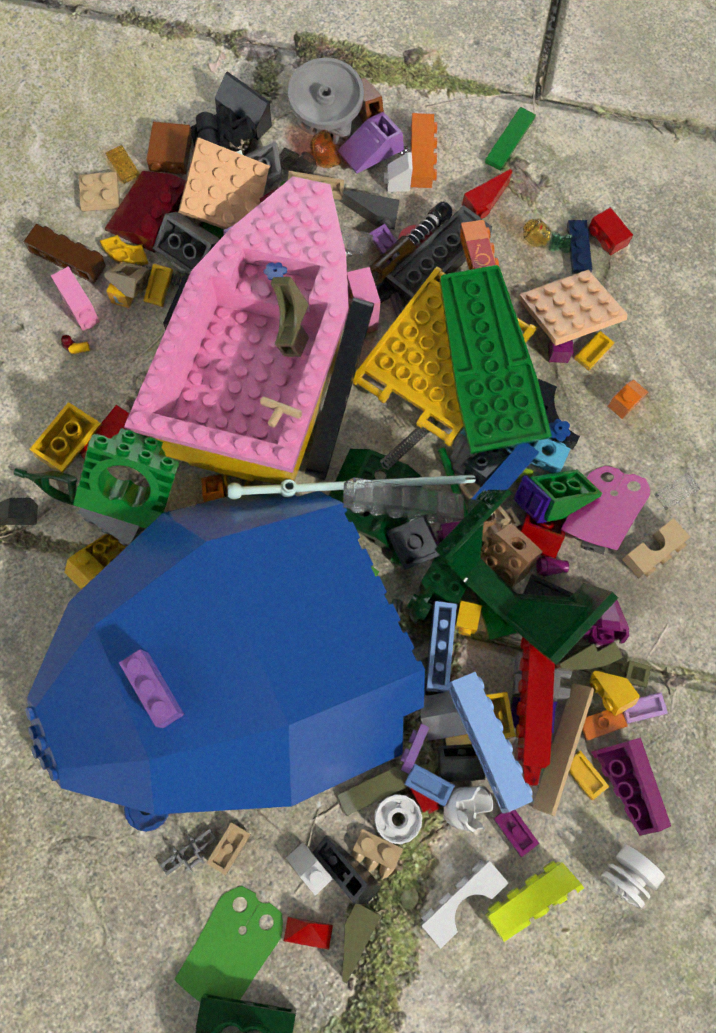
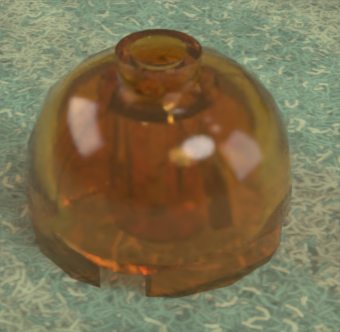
(324, 150)

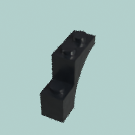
(548, 396)

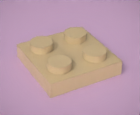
(99, 191)

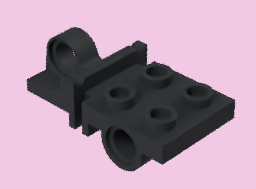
(222, 128)

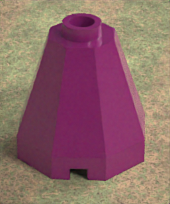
(609, 628)

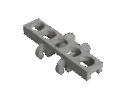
(196, 850)

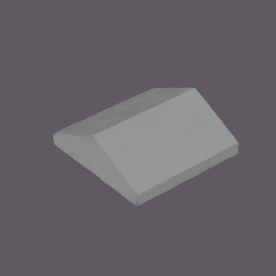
(270, 156)
(441, 717)

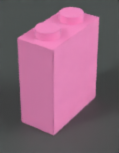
(75, 298)

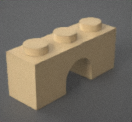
(669, 538)

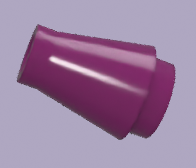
(550, 566)

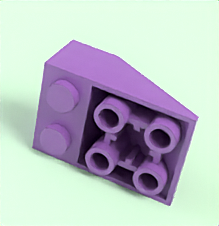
(372, 143)

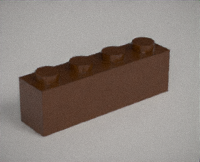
(65, 253)

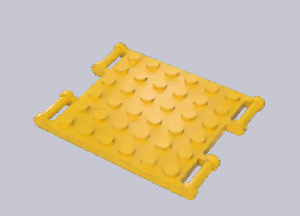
(417, 363)

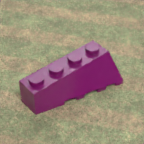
(635, 784)

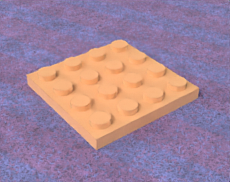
(222, 185)
(572, 307)

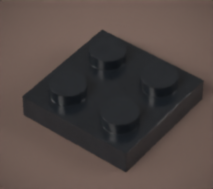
(414, 542)

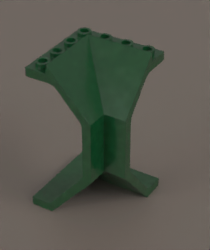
(545, 621)

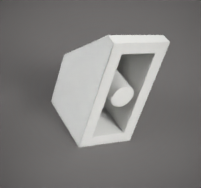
(399, 174)
(309, 868)

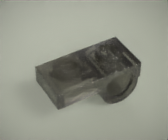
(298, 163)

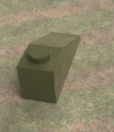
(357, 931)

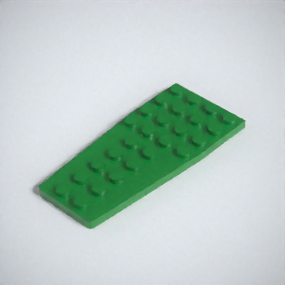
(491, 362)

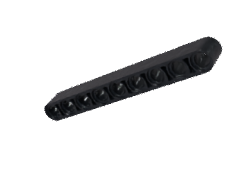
(339, 388)

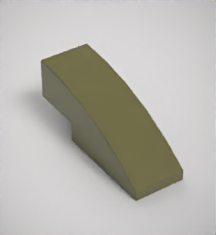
(590, 657)

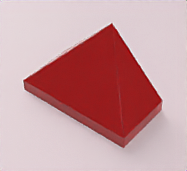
(308, 933)

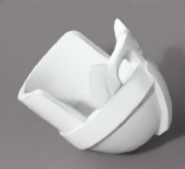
(465, 804)

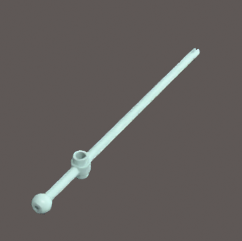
(236, 490)

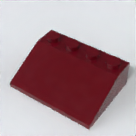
(145, 206)

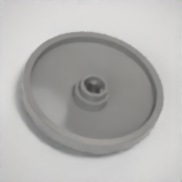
(325, 93)

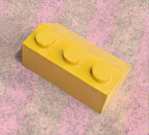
(65, 437)

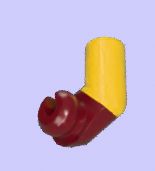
(73, 347)

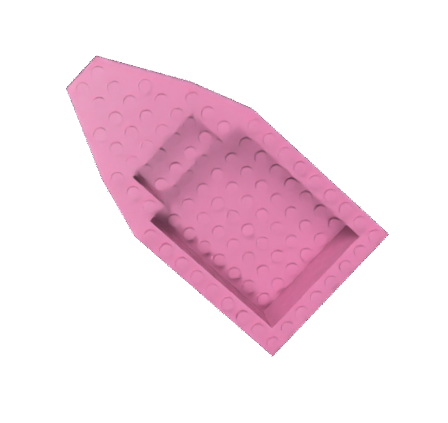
(222, 339)

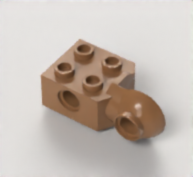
(508, 551)

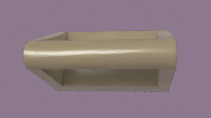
(133, 282)

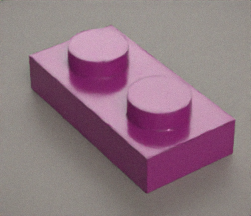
(516, 832)

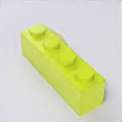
(532, 899)

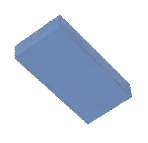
(429, 785)

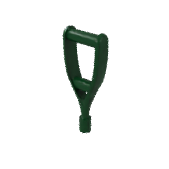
(42, 482)

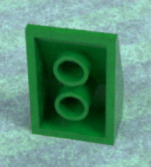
(567, 492)

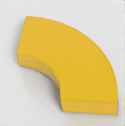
(123, 252)

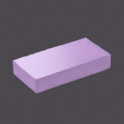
(646, 708)

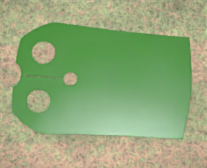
(223, 959)

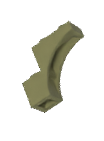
(292, 308)

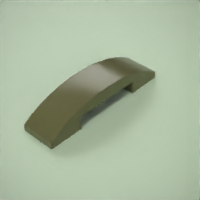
(635, 672)
(374, 789)

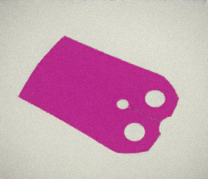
(609, 516)

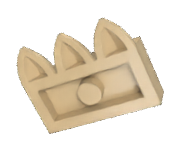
(376, 851)

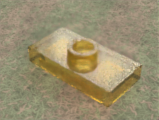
(122, 164)

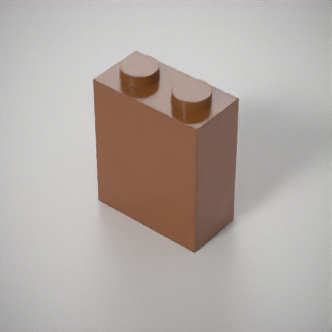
(169, 148)

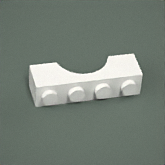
(483, 881)

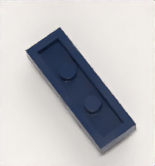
(580, 246)

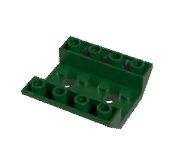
(364, 465)

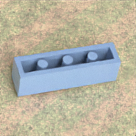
(440, 647)

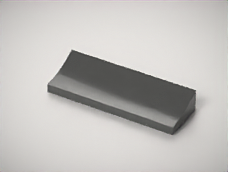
(440, 250)

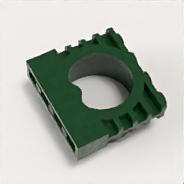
(221, 1012)

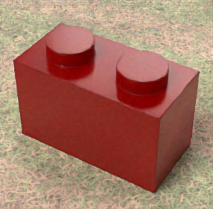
(610, 231)

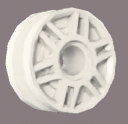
(412, 819)

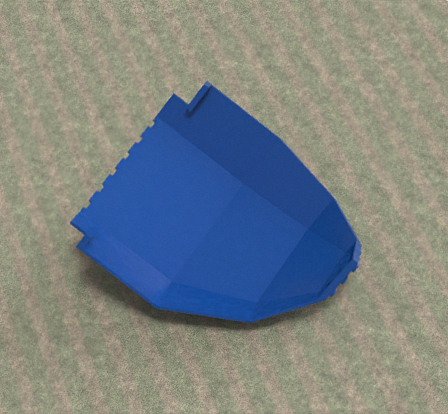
(266, 642)

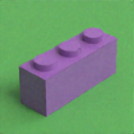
(151, 688)

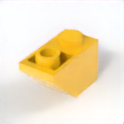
(615, 691)

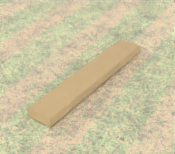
(563, 749)

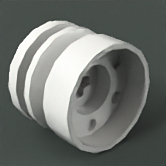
(633, 876)

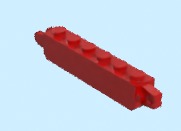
(534, 713)

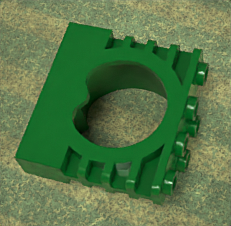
(123, 498)

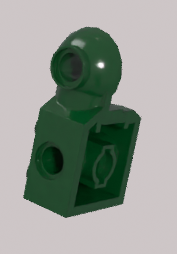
(438, 585)

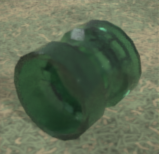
(560, 242)

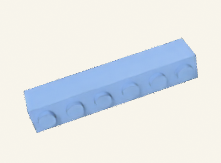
(490, 743)

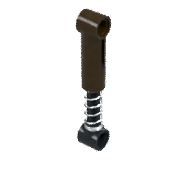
(406, 244)

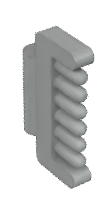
(459, 456)

